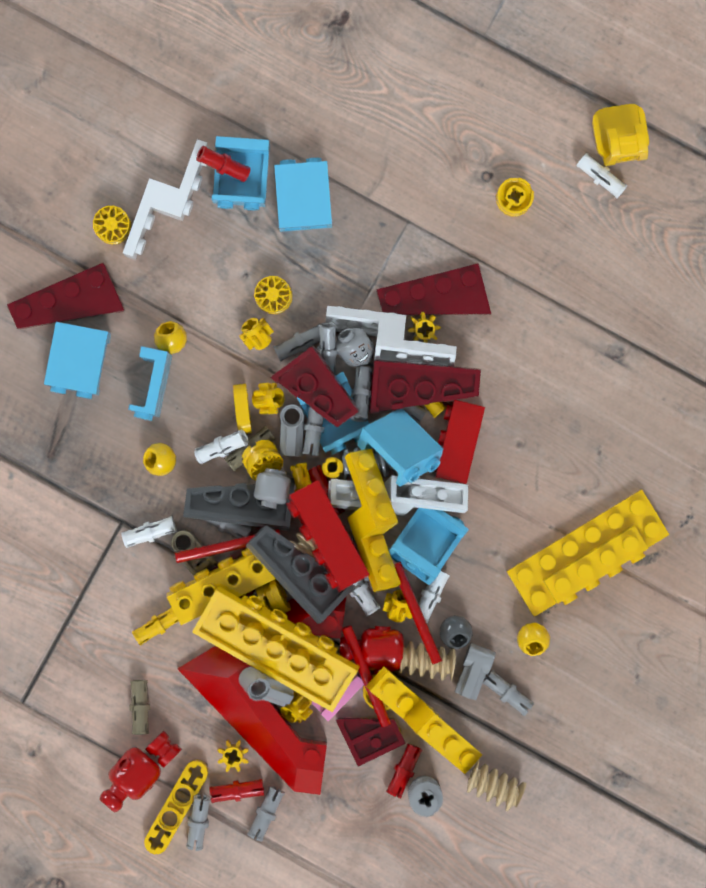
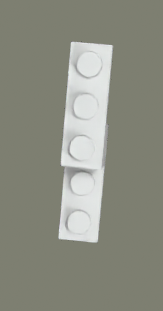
(164, 200)
(390, 336)
(419, 494)

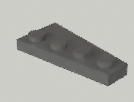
(235, 506)
(297, 573)

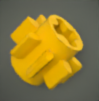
(418, 323)
(256, 333)
(268, 398)
(396, 607)
(297, 709)
(229, 749)

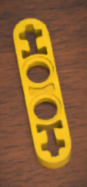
(176, 806)

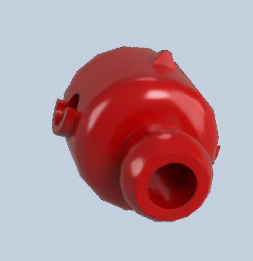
(379, 647)
(131, 777)

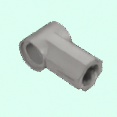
(291, 434)
(476, 665)
(265, 687)

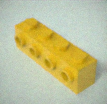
(235, 576)

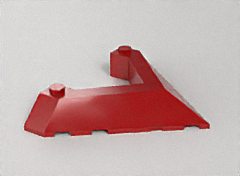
(260, 722)

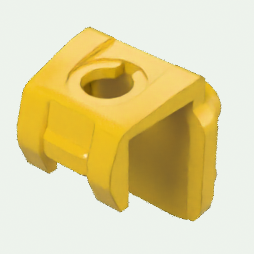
(621, 134)

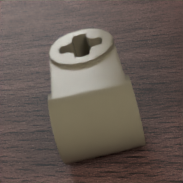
(195, 543)

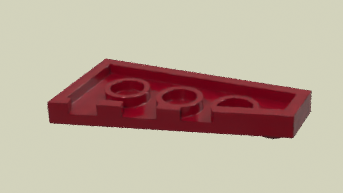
(444, 293)
(76, 297)
(415, 384)

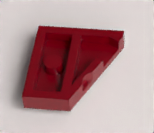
(368, 739)

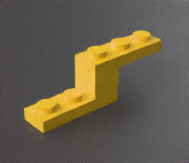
(372, 520)
(424, 720)

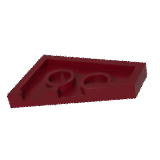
(317, 386)

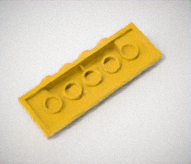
(588, 554)
(276, 647)

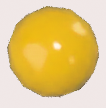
(170, 337)
(159, 459)
(533, 639)

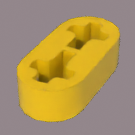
(242, 408)

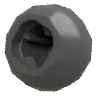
(456, 632)

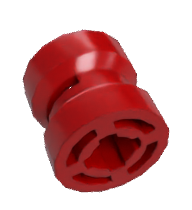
(162, 747)

